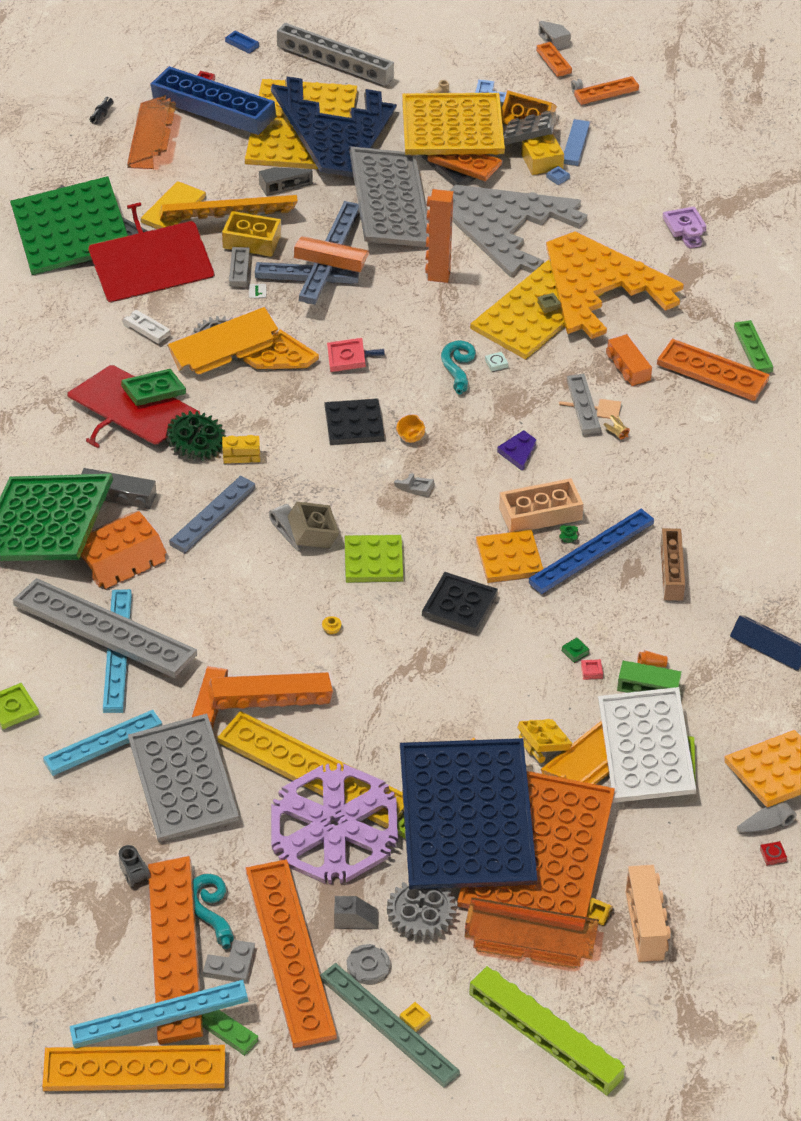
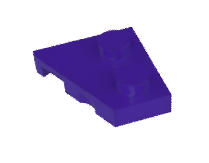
(518, 449)

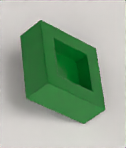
(575, 650)

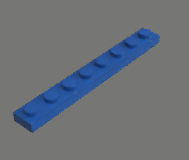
(591, 551)

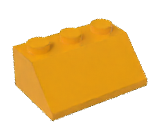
(521, 106)

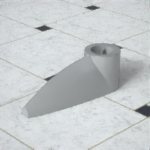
(280, 520)
(768, 818)

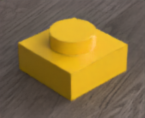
(415, 1016)

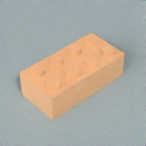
(541, 505)
(647, 913)

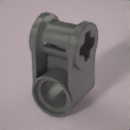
(134, 868)

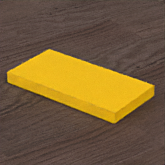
(176, 194)

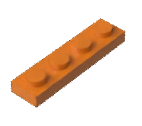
(606, 90)

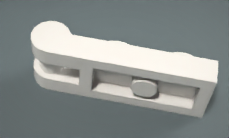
(146, 326)

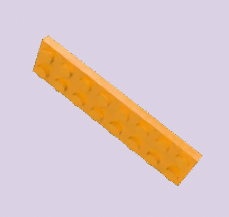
(224, 207)
(134, 1068)

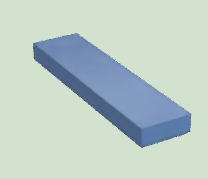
(576, 142)

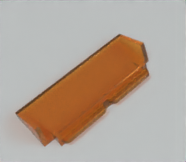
(151, 132)
(530, 933)

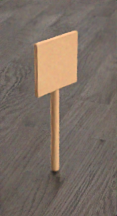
(605, 408)

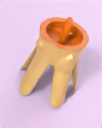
(619, 428)

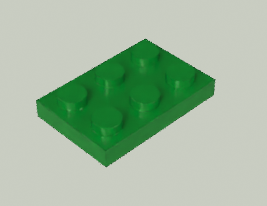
(153, 387)

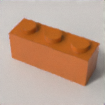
(629, 360)

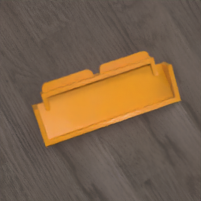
(217, 344)
(584, 761)

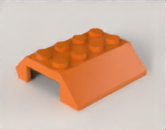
(121, 547)

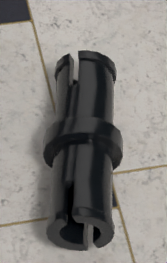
(101, 110)

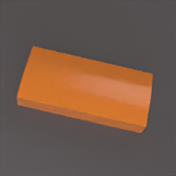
(330, 253)

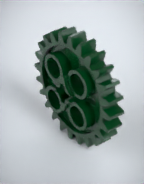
(187, 427)

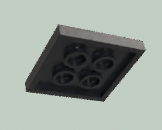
(354, 421)
(460, 602)

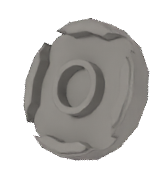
(368, 964)

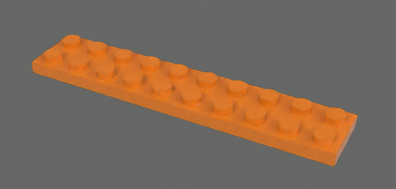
(174, 942)
(290, 954)

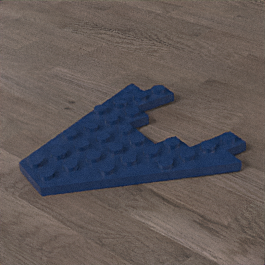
(332, 136)

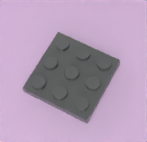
(530, 127)

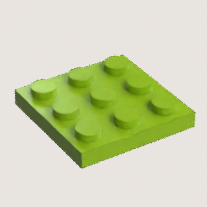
(373, 558)

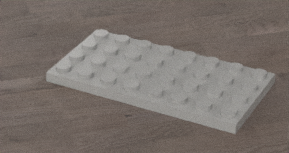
(389, 196)

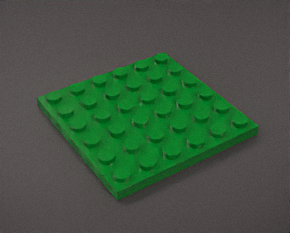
(64, 223)
(49, 515)

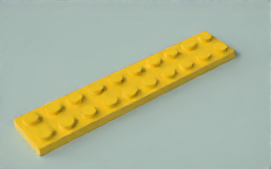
(293, 759)

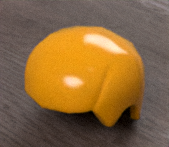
(410, 428)

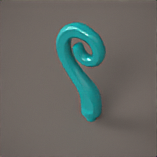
(460, 377)
(221, 927)

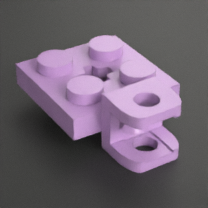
(690, 229)

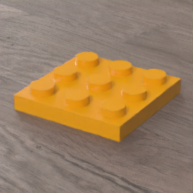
(509, 556)

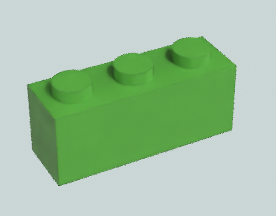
(642, 677)

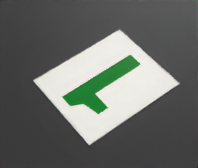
(257, 290)

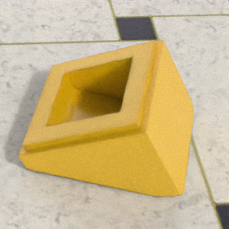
(599, 910)

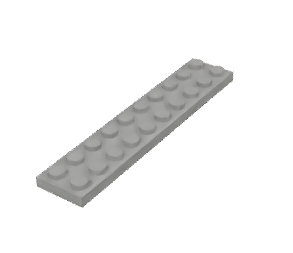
(105, 627)

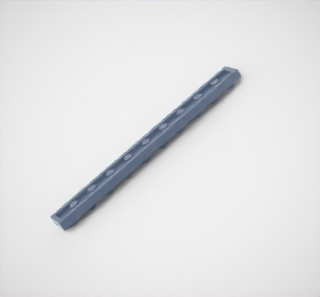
(338, 234)

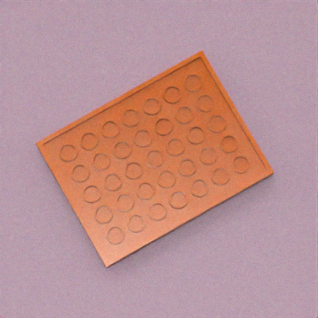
(568, 841)

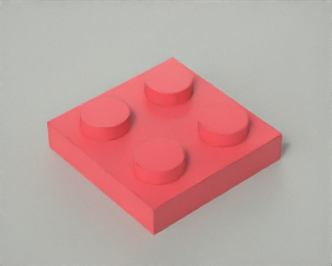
(346, 354)

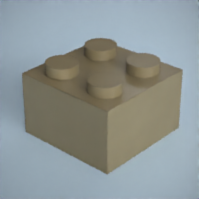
(313, 525)

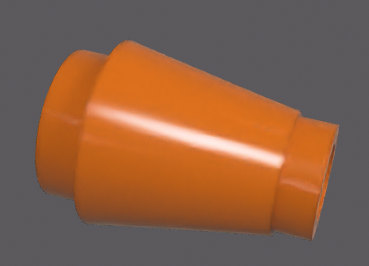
(653, 659)

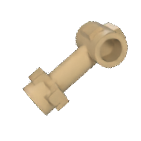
(443, 87)

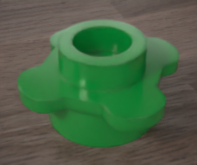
(568, 533)

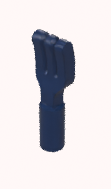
(375, 352)

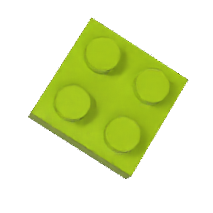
(16, 706)

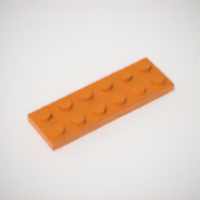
(713, 369)

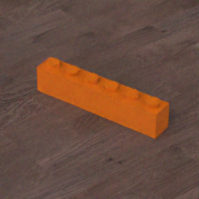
(440, 235)
(270, 690)

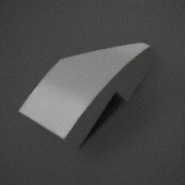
(416, 485)

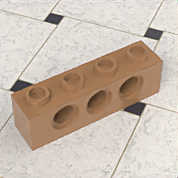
(672, 564)

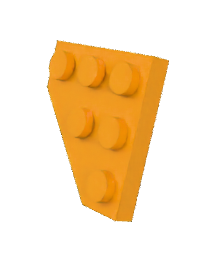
(283, 354)

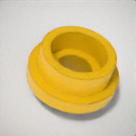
(331, 625)

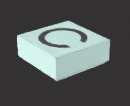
(496, 361)

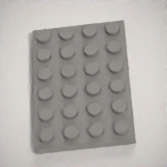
(183, 777)

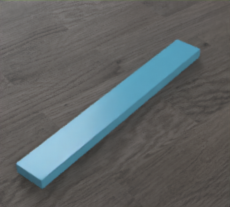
(116, 663)
(158, 1014)

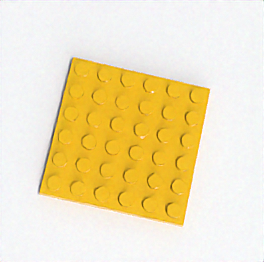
(452, 123)

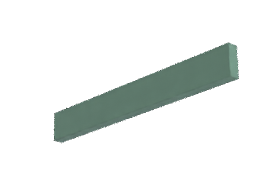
(390, 1025)

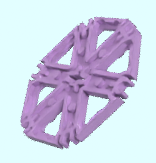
(334, 837)

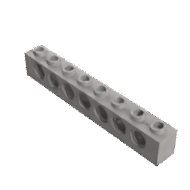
(335, 54)

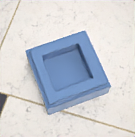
(558, 175)

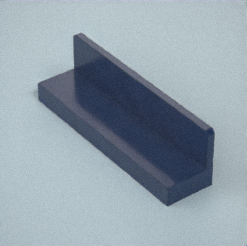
(767, 641)

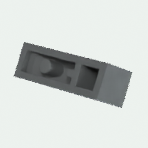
(283, 179)

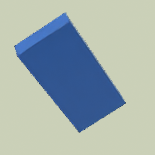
(242, 42)

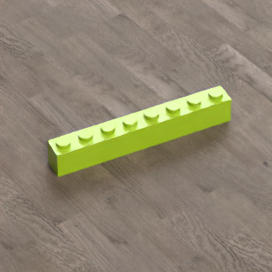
(547, 1030)

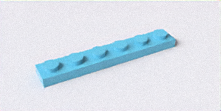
(99, 743)

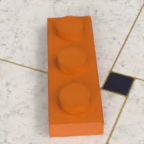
(554, 59)

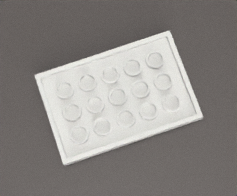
(646, 745)

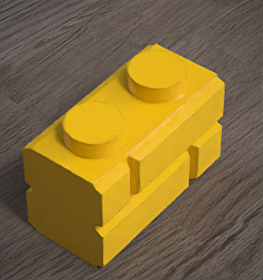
(241, 449)

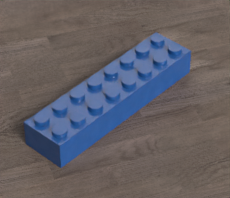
(215, 100)

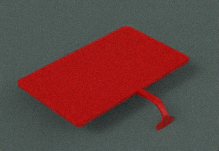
(150, 260)
(107, 398)

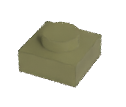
(549, 303)

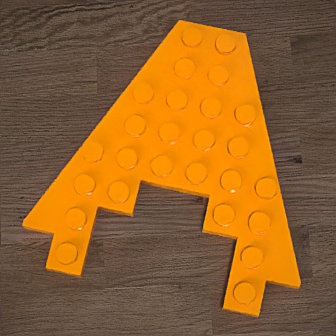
(589, 268)

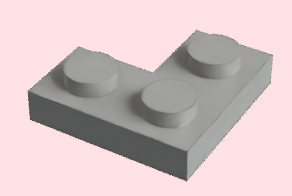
(231, 968)

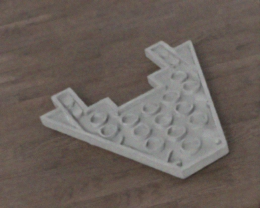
(494, 215)

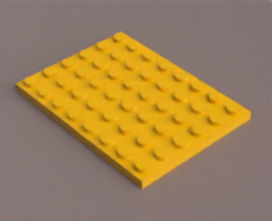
(279, 142)

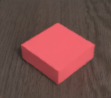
(591, 669)

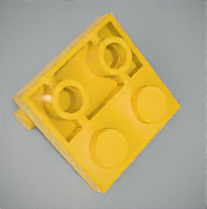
(542, 737)

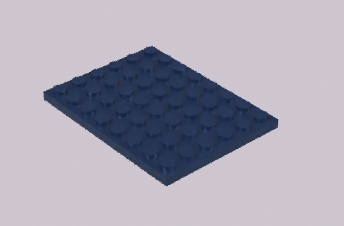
(467, 814)

